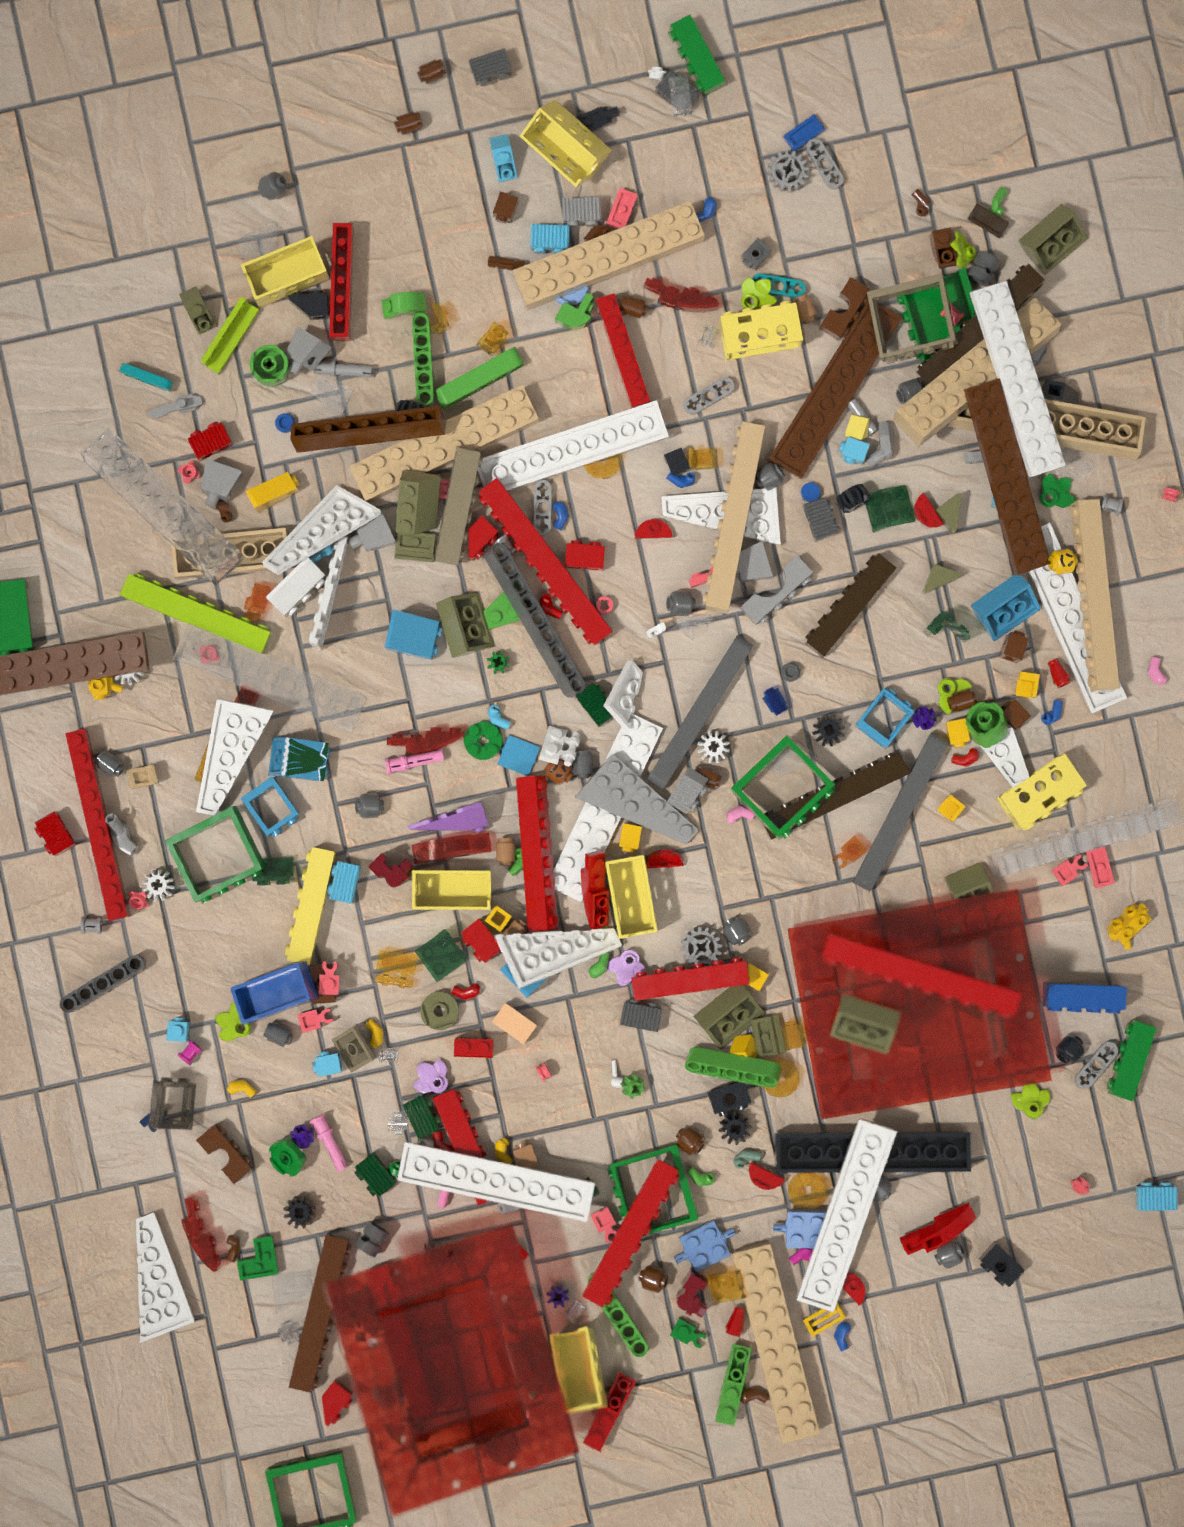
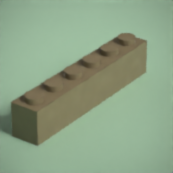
(457, 505)

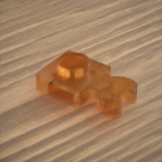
(851, 850)

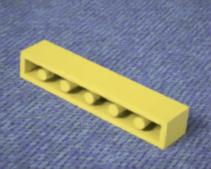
(311, 905)

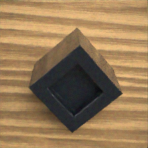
(676, 461)

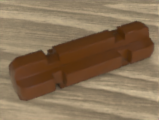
(505, 263)

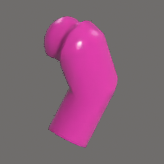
(801, 1254)

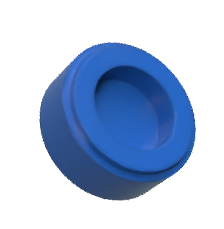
(283, 423)
(810, 492)

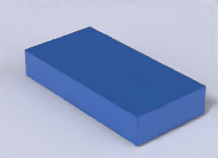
(803, 133)

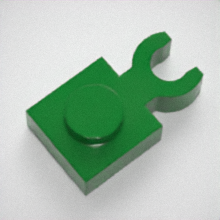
(684, 1332)

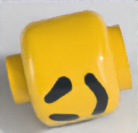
(1062, 561)

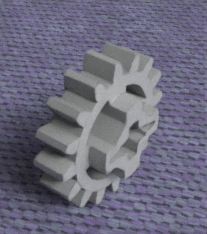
(795, 173)
(709, 937)

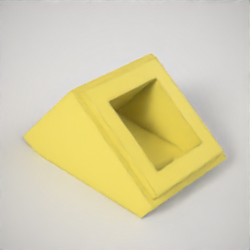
(857, 427)

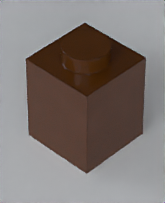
(505, 207)
(1015, 714)

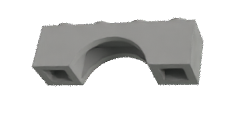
(758, 607)

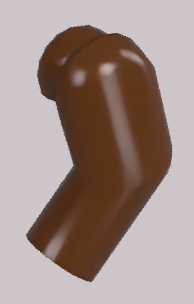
(923, 203)
(597, 231)
(225, 511)
(234, 1241)
(752, 1394)

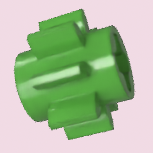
(632, 1086)

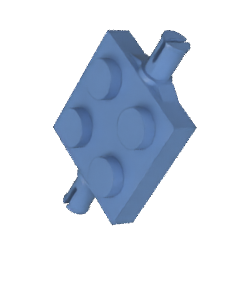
(801, 1227)
(704, 1245)

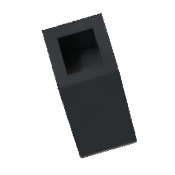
(313, 305)
(1059, 392)

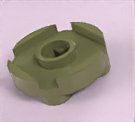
(449, 1015)

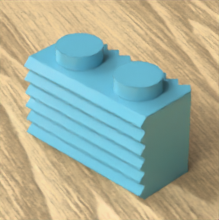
(549, 238)
(344, 882)
(1156, 1197)

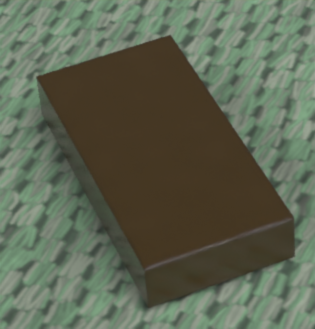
(988, 220)

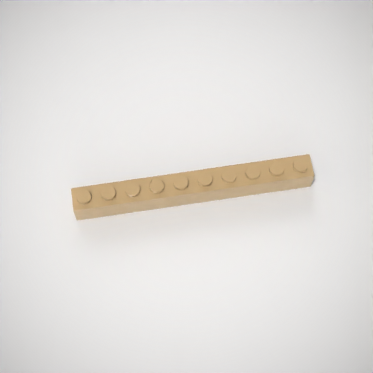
(735, 517)
(1094, 595)

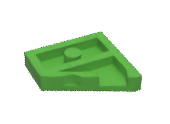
(500, 612)

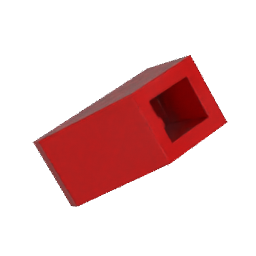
(480, 536)
(334, 1400)

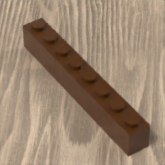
(368, 429)
(318, 1315)

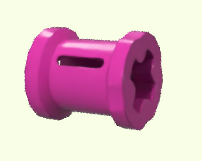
(190, 1052)

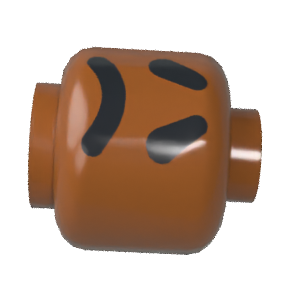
(558, 773)

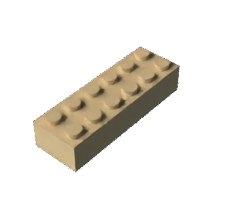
(254, 547)

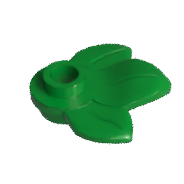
(1057, 490)

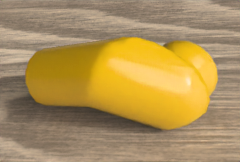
(377, 1033)
(500, 1151)

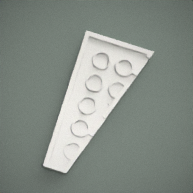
(705, 511)
(328, 522)
(327, 598)
(231, 741)
(548, 953)
(160, 1290)

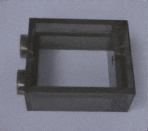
(158, 1104)

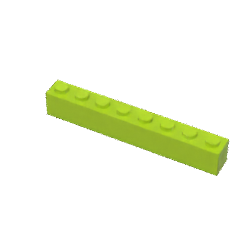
(190, 611)

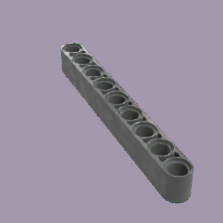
(538, 629)
(700, 712)
(900, 811)

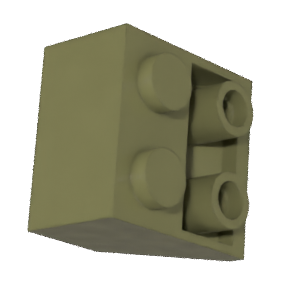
(969, 882)

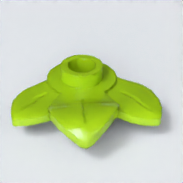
(964, 249)
(758, 291)
(955, 686)
(230, 1024)
(1031, 1097)

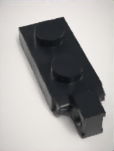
(598, 117)

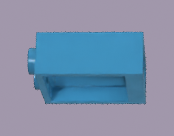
(871, 732)
(260, 790)

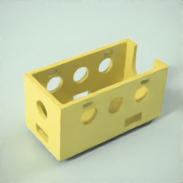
(565, 139)
(285, 271)
(764, 322)
(1051, 795)
(451, 890)
(631, 896)
(579, 1370)

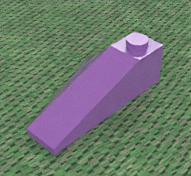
(463, 819)

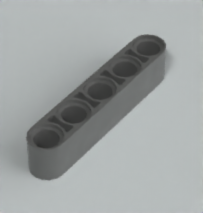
(93, 985)

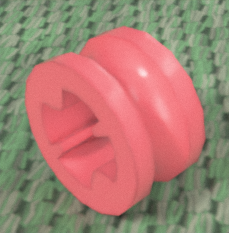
(1170, 494)
(610, 605)
(543, 1072)

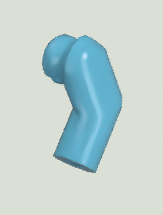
(321, 554)
(496, 718)

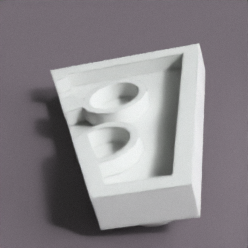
(623, 693)
(1009, 759)

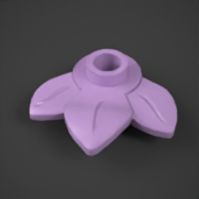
(624, 969)
(429, 1075)

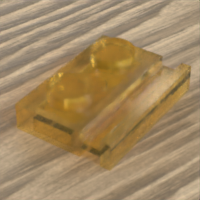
(726, 1286)

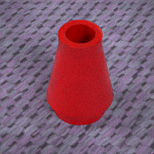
(1059, 673)
(736, 1322)

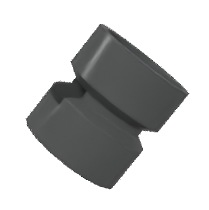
(982, 270)
(372, 1238)

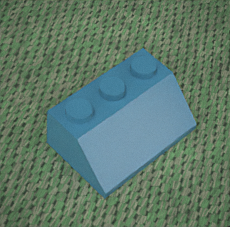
(1006, 606)

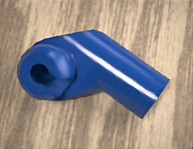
(682, 481)
(840, 1335)

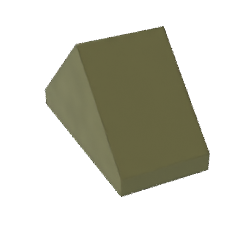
(950, 512)
(939, 577)

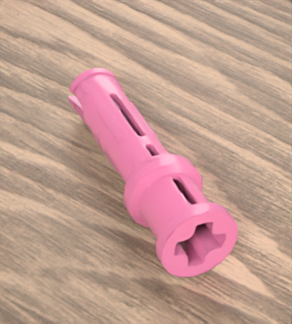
(404, 762)
(324, 1133)

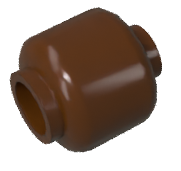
(690, 1140)
(653, 1278)

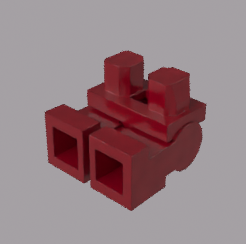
(394, 876)
(688, 1298)

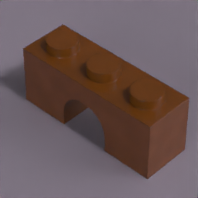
(837, 323)
(216, 1138)

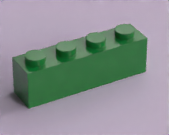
(697, 55)
(1131, 1060)

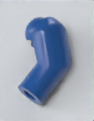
(709, 209)
(563, 514)
(1053, 715)

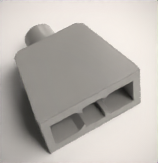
(305, 351)
(219, 482)
(373, 535)
(754, 564)

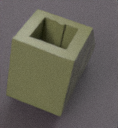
(197, 310)

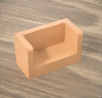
(514, 1023)

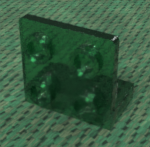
(889, 508)
(947, 620)
(277, 870)
(441, 955)

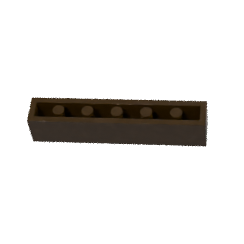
(851, 604)

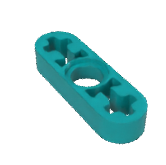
(793, 283)
(146, 377)

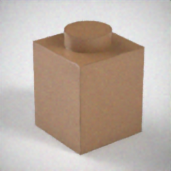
(526, 1155)

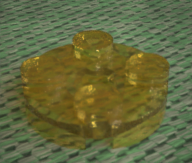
(605, 471)
(791, 1081)
(804, 1180)

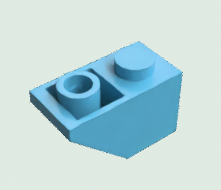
(503, 158)

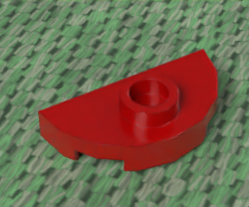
(926, 513)
(653, 530)
(663, 859)
(763, 1178)
(854, 1288)

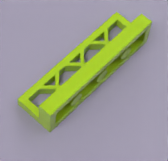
(229, 336)

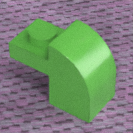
(404, 304)
(576, 318)

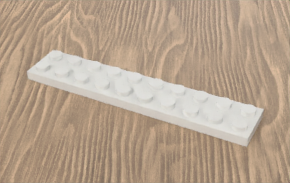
(1018, 378)
(575, 447)
(1062, 604)
(595, 825)
(496, 1181)
(846, 1214)

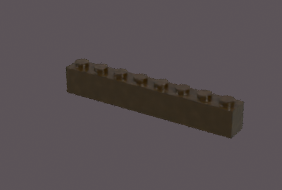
(1021, 287)
(845, 790)

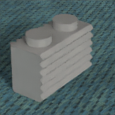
(581, 211)
(687, 790)

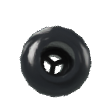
(1070, 1049)

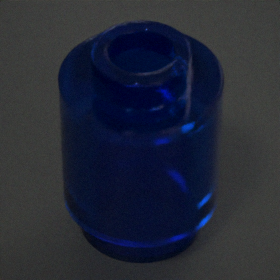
(775, 701)

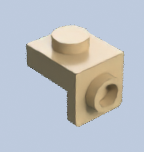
(142, 776)

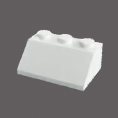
(296, 587)

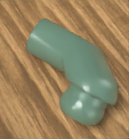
(744, 1156)

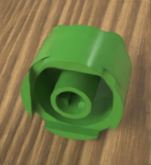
(262, 358)
(986, 724)

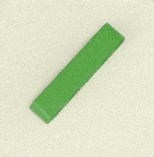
(420, 351)
(479, 378)
(733, 1067)
(621, 1323)

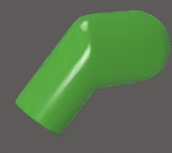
(997, 199)
(518, 866)
(600, 966)
(701, 1179)

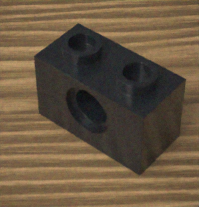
(717, 1097)
(1009, 1273)

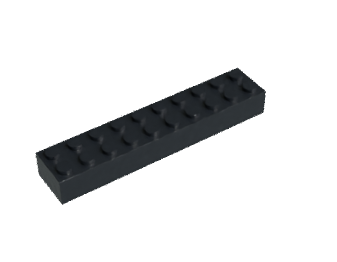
(909, 1152)

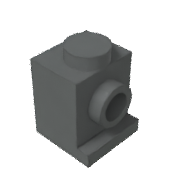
(754, 262)

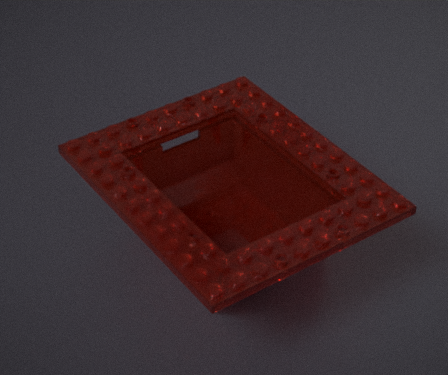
(934, 1037)
(451, 1368)

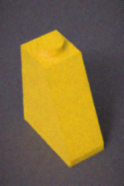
(272, 491)

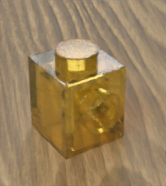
(793, 1035)

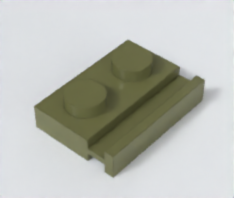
(415, 547)
(768, 1036)

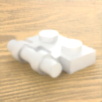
(553, 745)

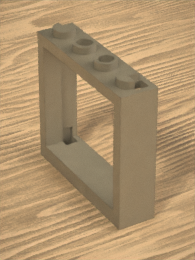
(904, 289)

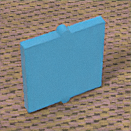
(518, 755)

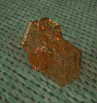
(257, 602)

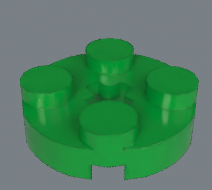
(490, 732)
(295, 1157)

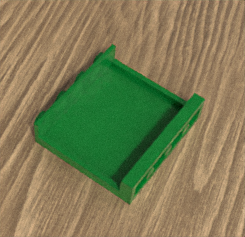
(924, 309)
(14, 618)

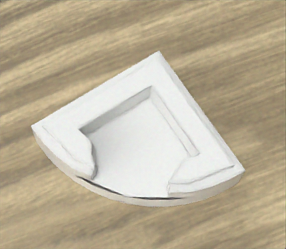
(656, 630)

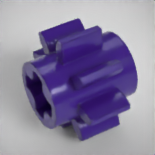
(924, 718)
(302, 1136)
(559, 1290)

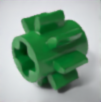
(495, 657)

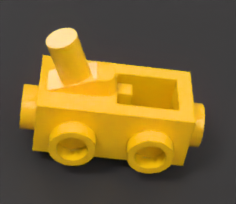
(101, 688)
(1128, 924)

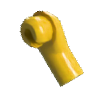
(239, 1086)

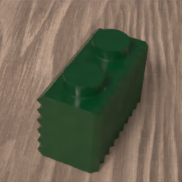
(593, 702)
(421, 1116)
(375, 1175)

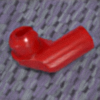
(548, 608)
(967, 760)
(468, 993)
(438, 1142)

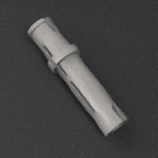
(343, 369)

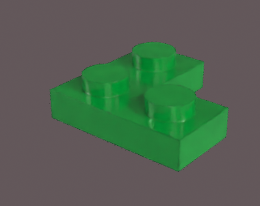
(265, 1262)

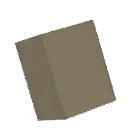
(354, 1048)

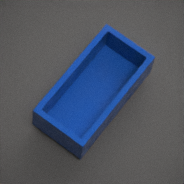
(274, 993)
(1088, 997)

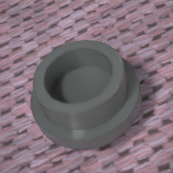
(790, 672)

